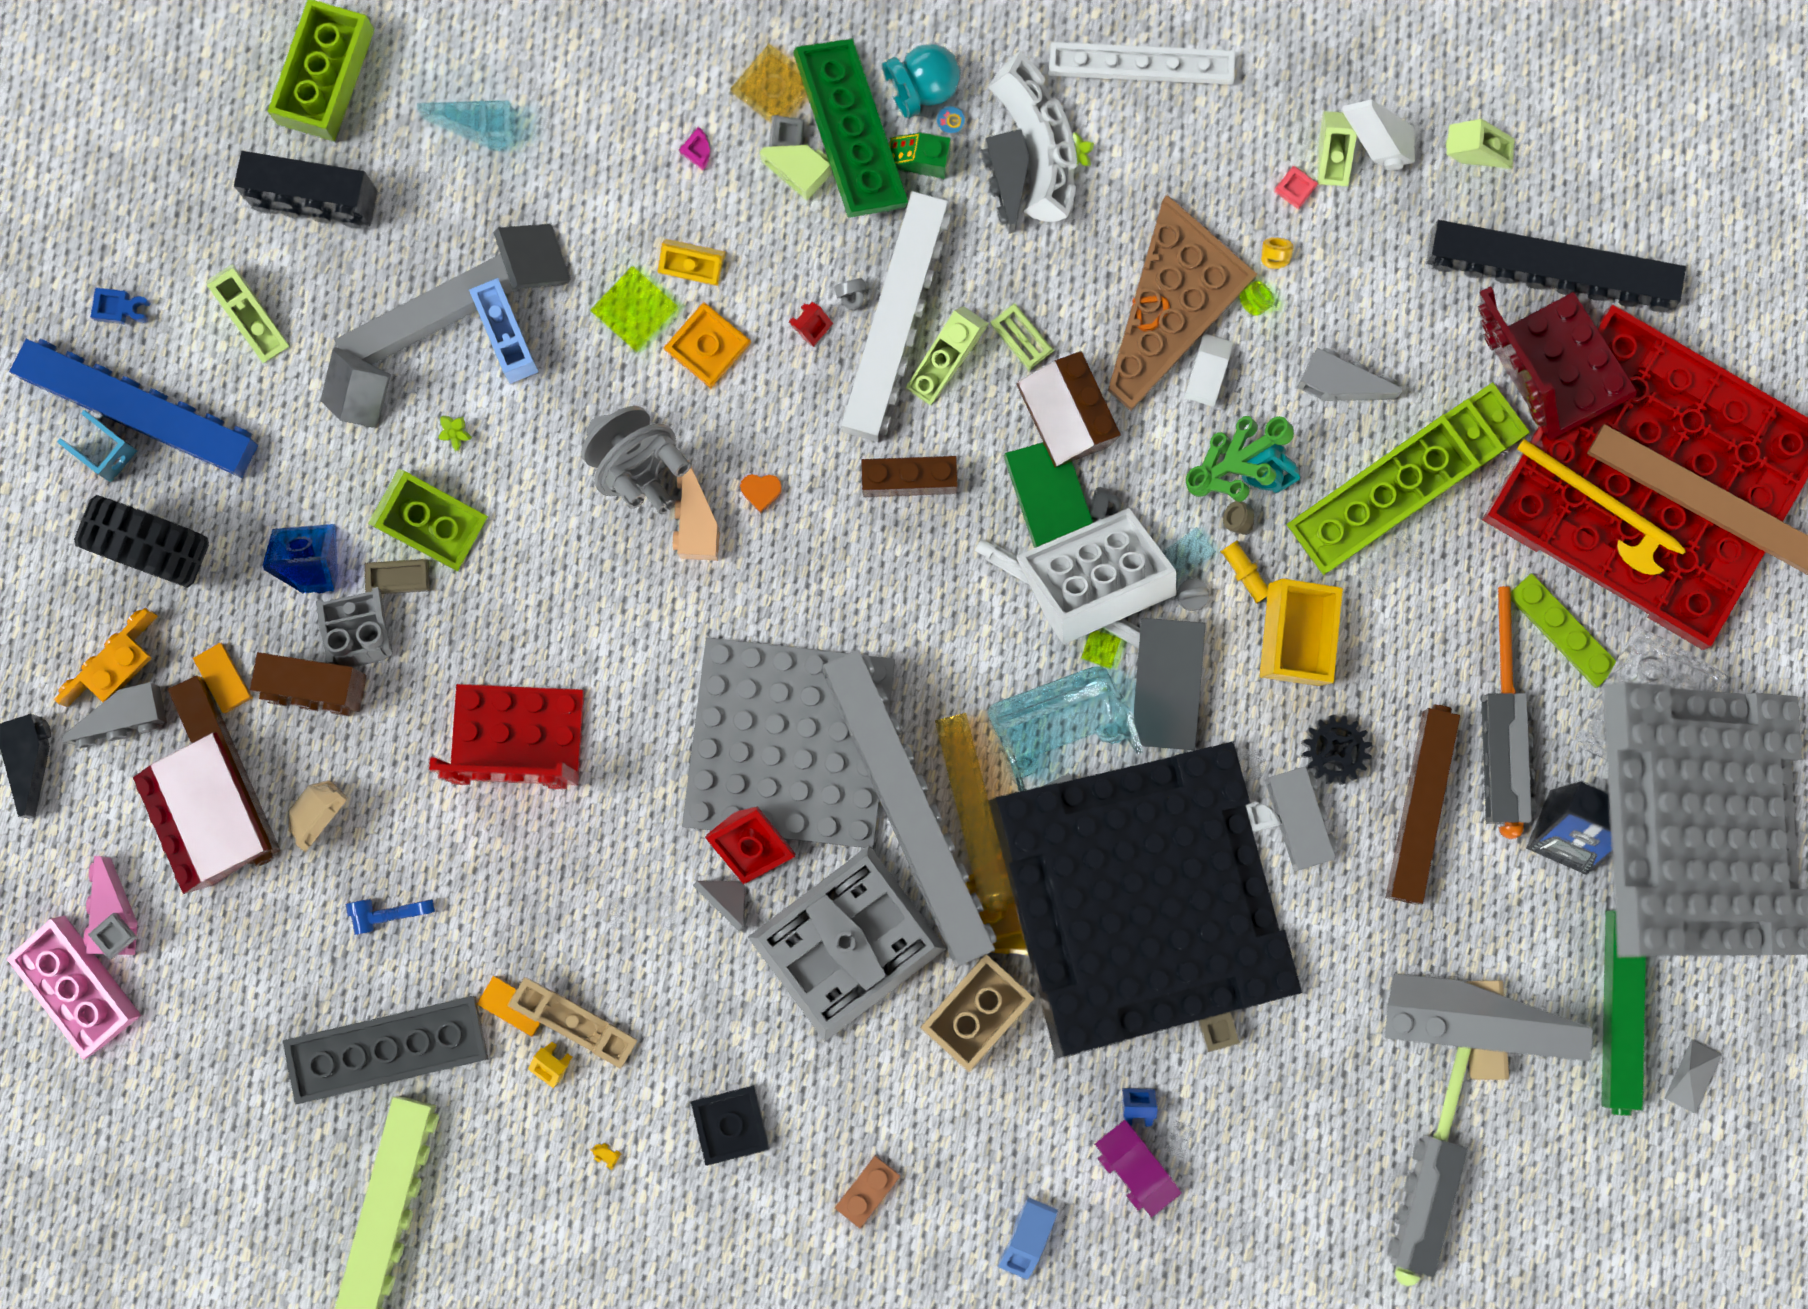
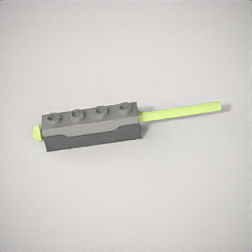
(1430, 1191)

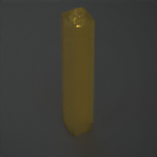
(974, 813)

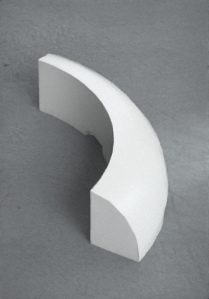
(1046, 136)

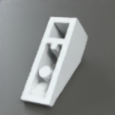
(1382, 133)

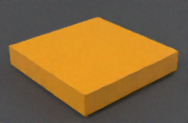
(707, 345)

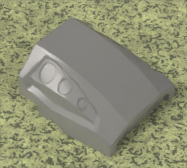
(347, 626)

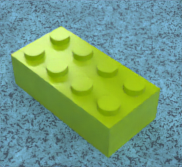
(321, 70)

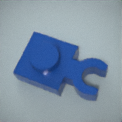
(114, 306)

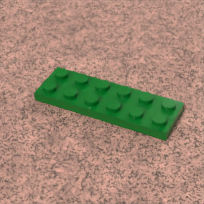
(850, 128)

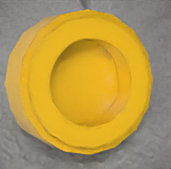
(1276, 249)

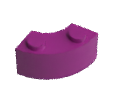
(1138, 1169)

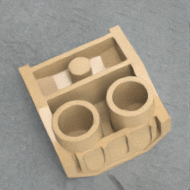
(314, 811)

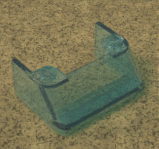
(1060, 715)

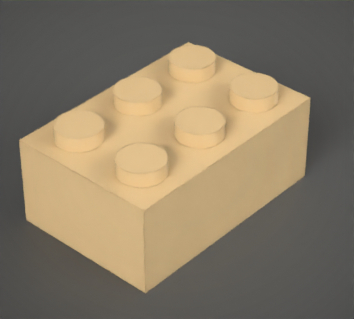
(977, 1012)

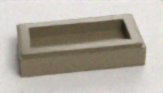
(398, 576)

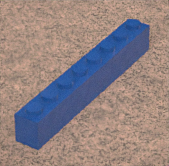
(133, 407)

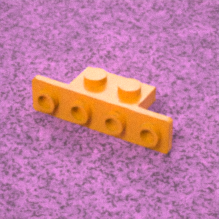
(113, 665)

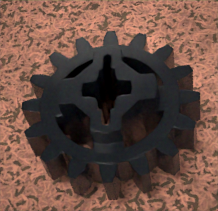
(1344, 760)

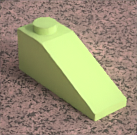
(247, 313)

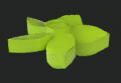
(1082, 148)
(453, 430)

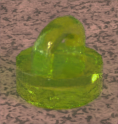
(1259, 297)

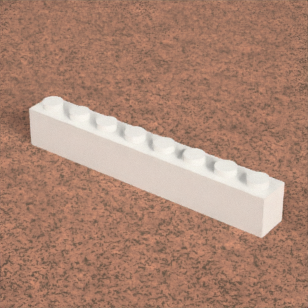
(895, 317)

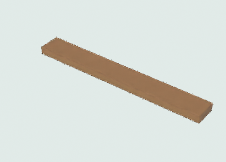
(1701, 497)

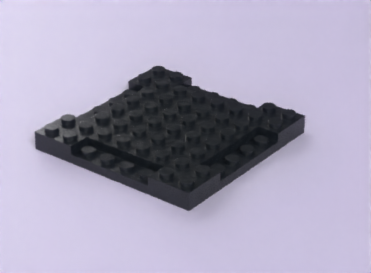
(1143, 899)

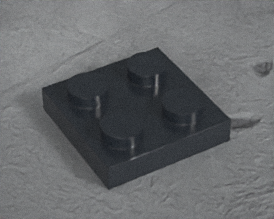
(730, 1125)

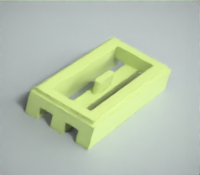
(1037, 358)

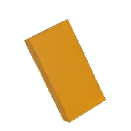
(222, 678)
(496, 1000)

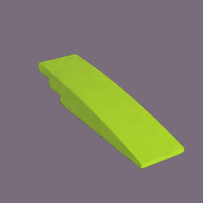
(1407, 478)

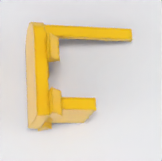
(602, 1153)

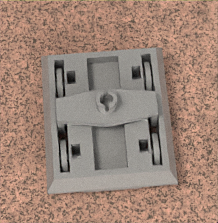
(846, 942)

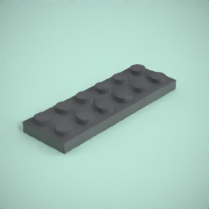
(385, 1050)

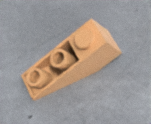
(698, 529)

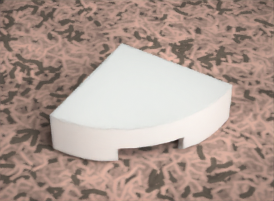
(1261, 816)

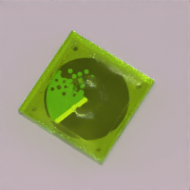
(634, 309)

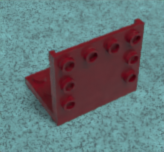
(1557, 362)

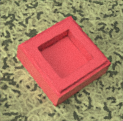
(1295, 187)

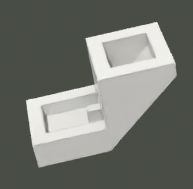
(1208, 370)

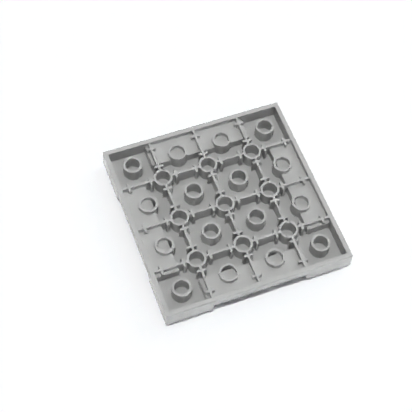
(1704, 822)

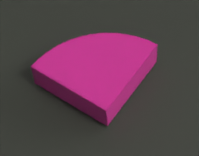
(696, 149)

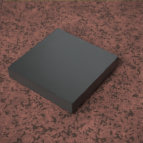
(532, 256)

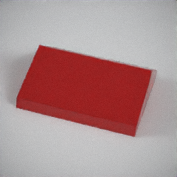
(749, 844)

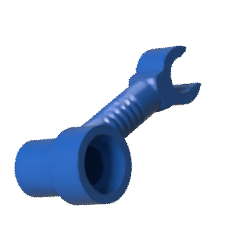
(364, 917)

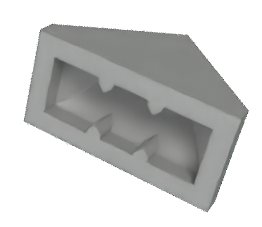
(727, 898)
(1693, 1076)

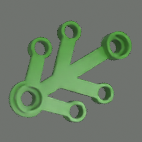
(1205, 478)

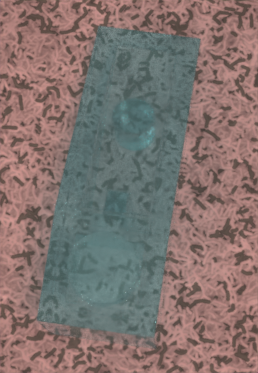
(481, 122)

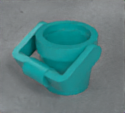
(1277, 459)

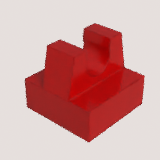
(811, 323)

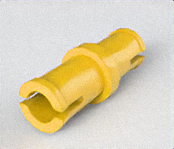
(1246, 571)

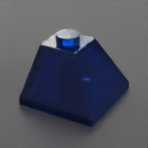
(303, 557)

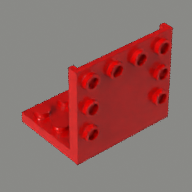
(514, 736)

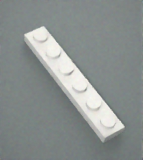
(1141, 63)

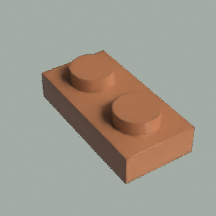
(867, 1191)

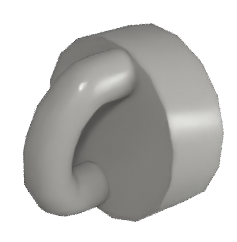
(849, 288)
(1192, 595)

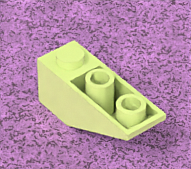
(947, 354)

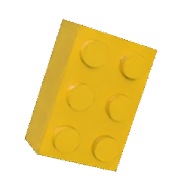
(1301, 632)

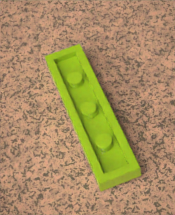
(1563, 630)

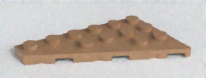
(1199, 282)

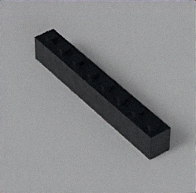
(1555, 265)

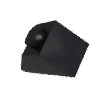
(25, 757)

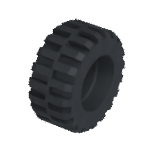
(141, 541)

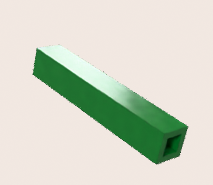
(1622, 1026)

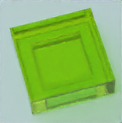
(1100, 649)

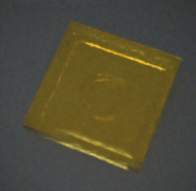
(770, 85)

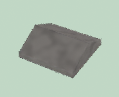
(354, 389)

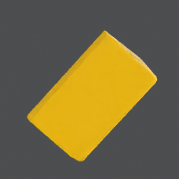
(691, 261)

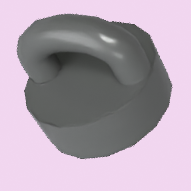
(1100, 502)

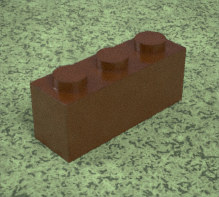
(909, 476)

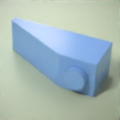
(503, 331)

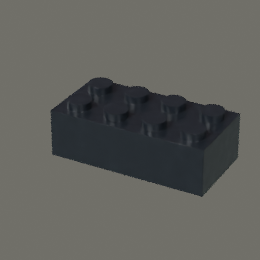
(306, 189)

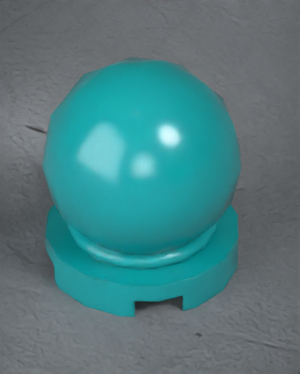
(924, 77)

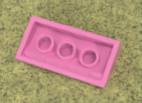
(73, 986)

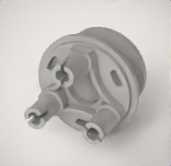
(632, 456)

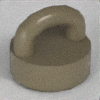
(1239, 518)

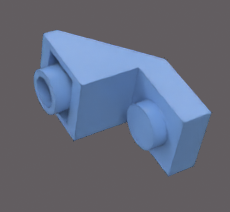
(1028, 1238)

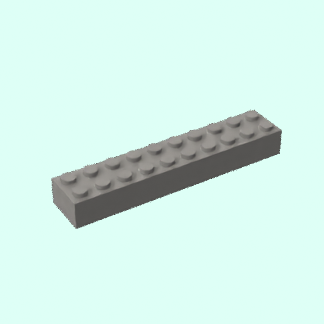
(907, 807)

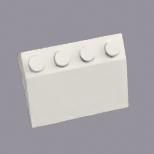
(1098, 575)

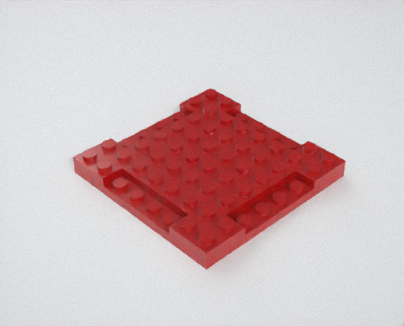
(1695, 419)

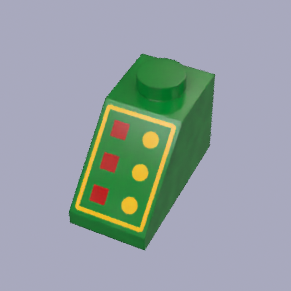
(921, 153)

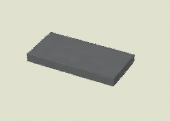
(1168, 683)

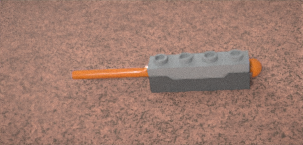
(1507, 741)

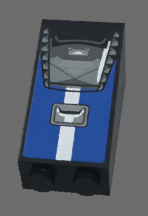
(1574, 827)

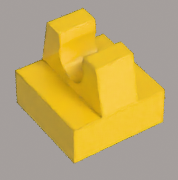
(547, 1066)

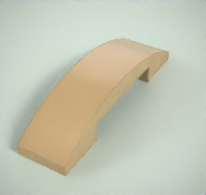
(572, 1022)

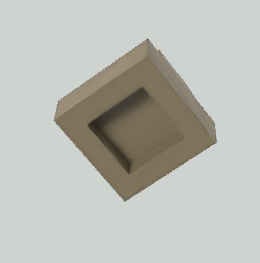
(1218, 1032)

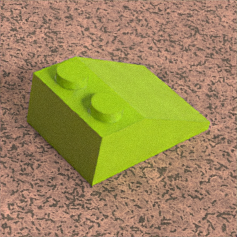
(427, 519)

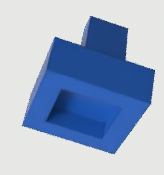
(1139, 1104)

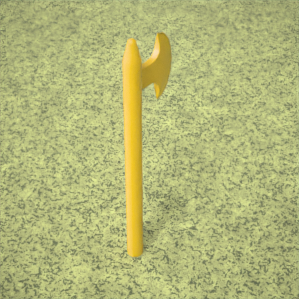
(1639, 556)

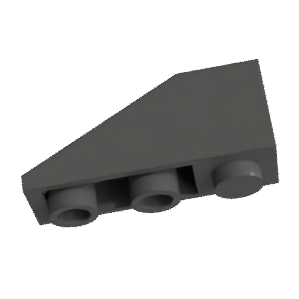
(1009, 163)

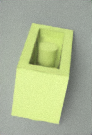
(1480, 144)
(1335, 149)
(798, 167)

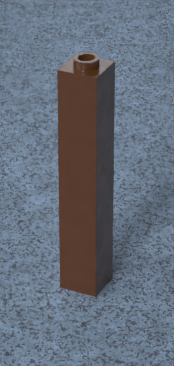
(202, 717)
(1423, 805)

